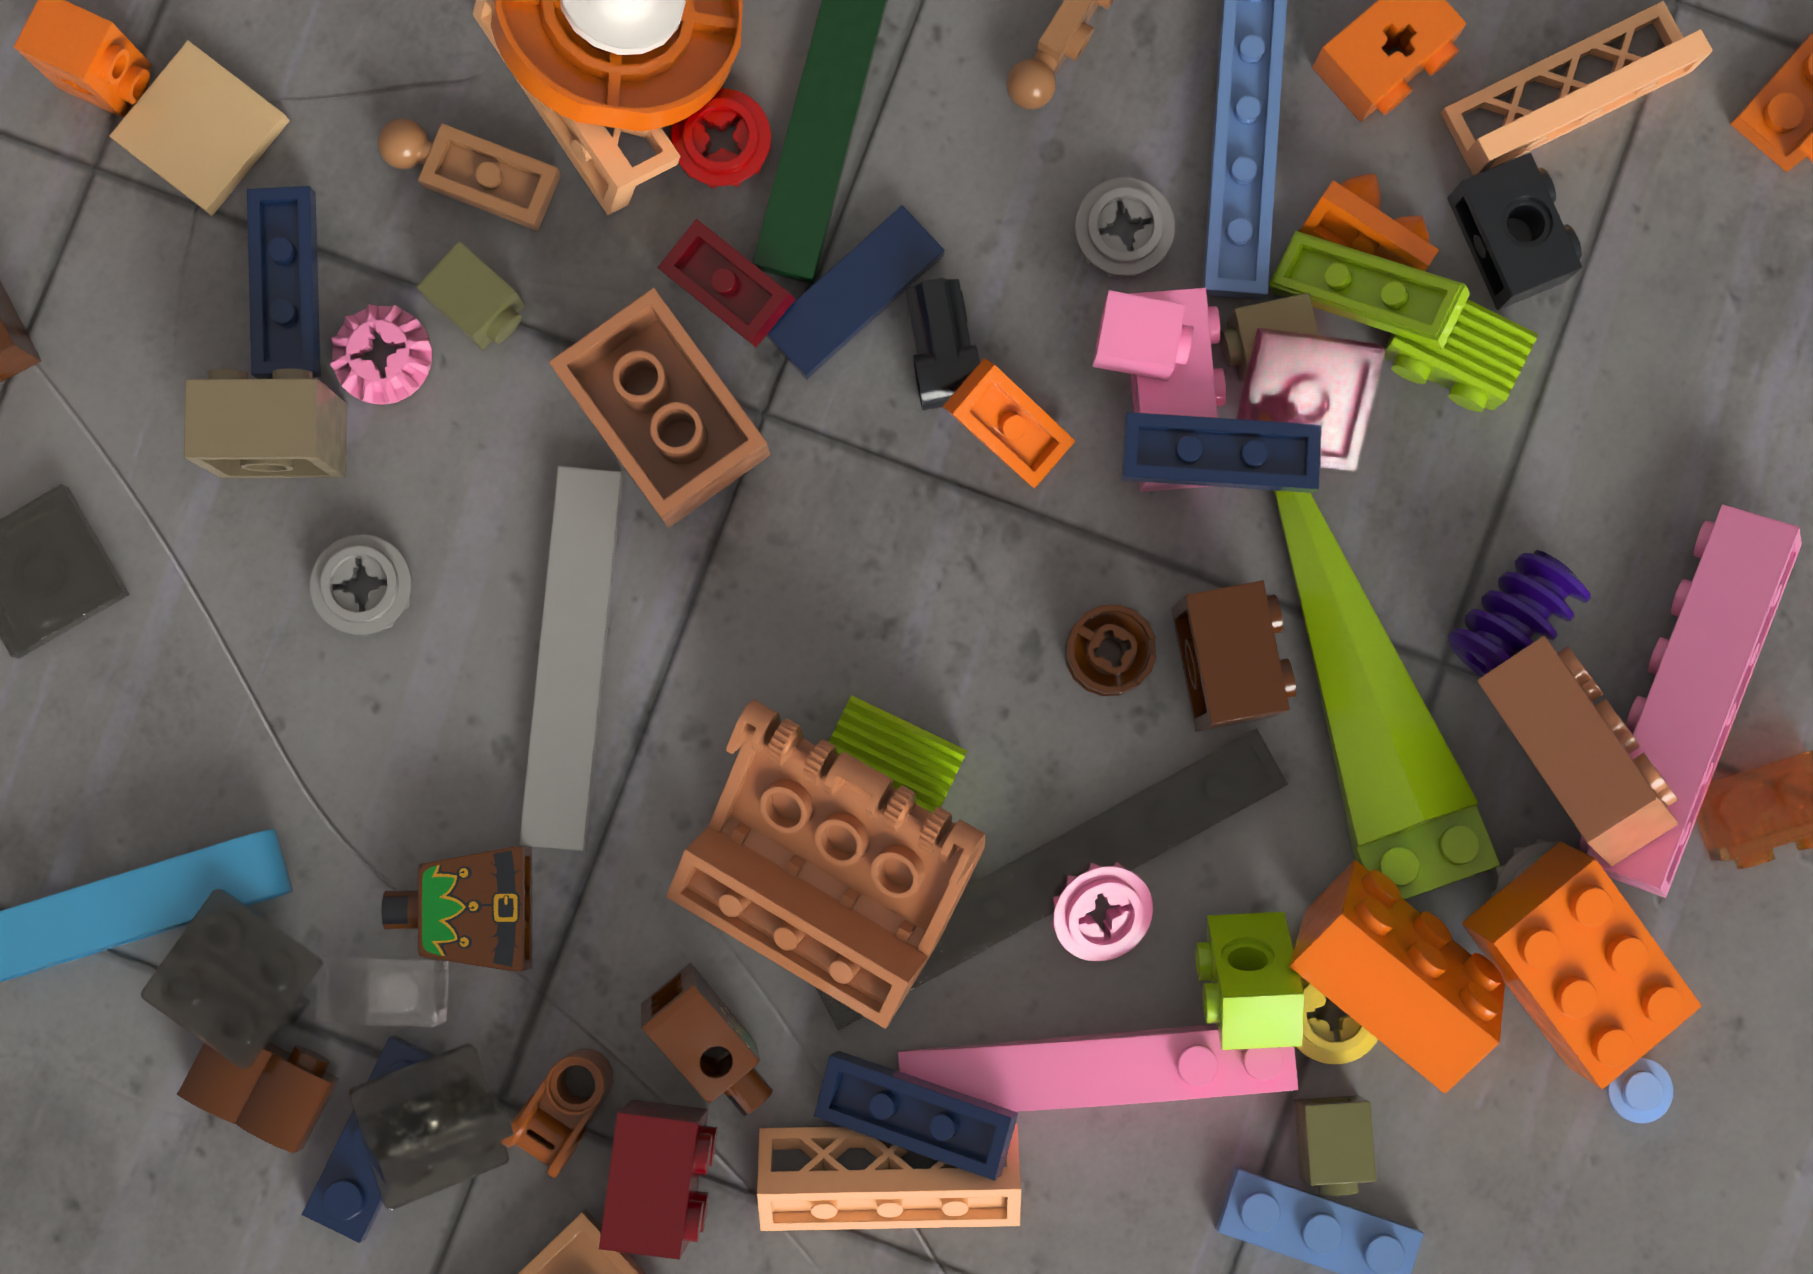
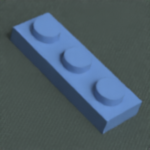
(1315, 1228)

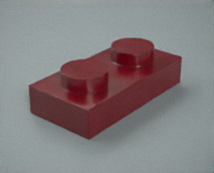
(726, 283)

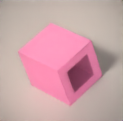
(1142, 336)

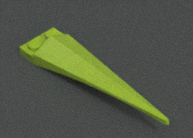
(1395, 773)

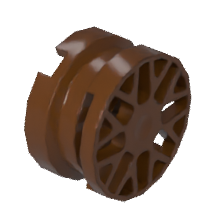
(1110, 650)

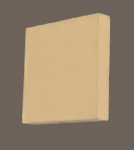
(199, 128)

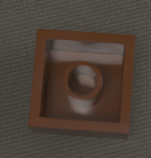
(1232, 655)

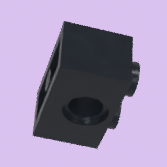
(1509, 266)

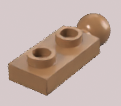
(1033, 80)
(473, 170)

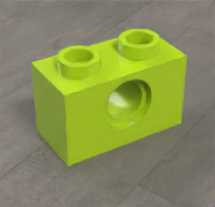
(1250, 981)

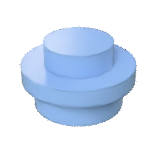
(1641, 1092)

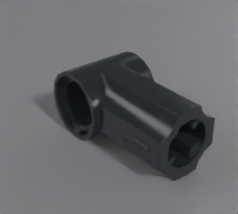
(940, 340)

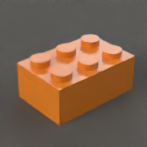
(1582, 964)
(1401, 975)

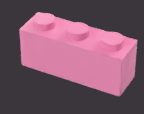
(1192, 387)

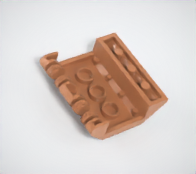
(826, 866)

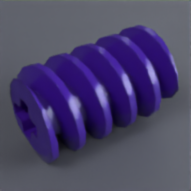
(1517, 611)

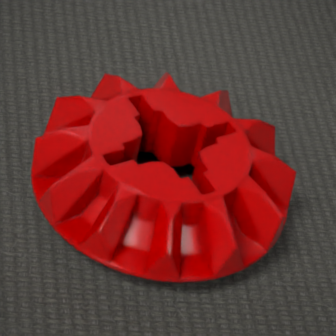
(750, 137)

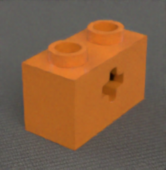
(84, 55)
(1368, 77)

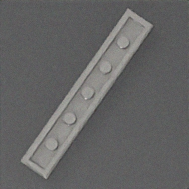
(571, 659)

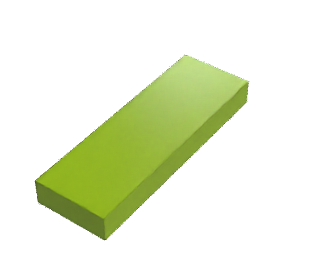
(1370, 289)

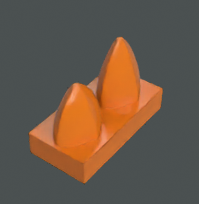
(1352, 217)

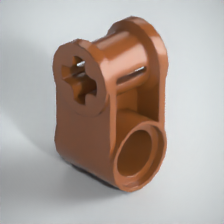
(555, 1118)

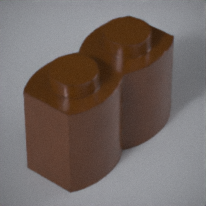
(271, 1099)

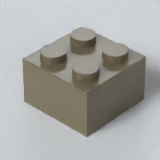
(265, 425)

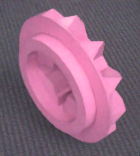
(405, 368)
(1124, 922)

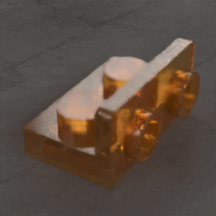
(1759, 810)

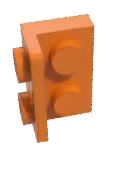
(1782, 111)

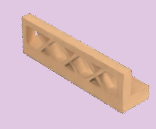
(1585, 100)
(592, 147)
(878, 1194)

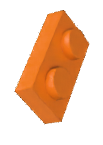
(1009, 423)

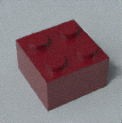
(655, 1179)

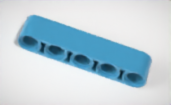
(138, 903)

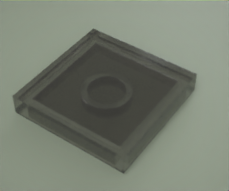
(51, 572)

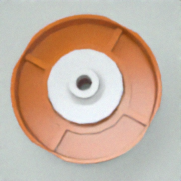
(620, 59)

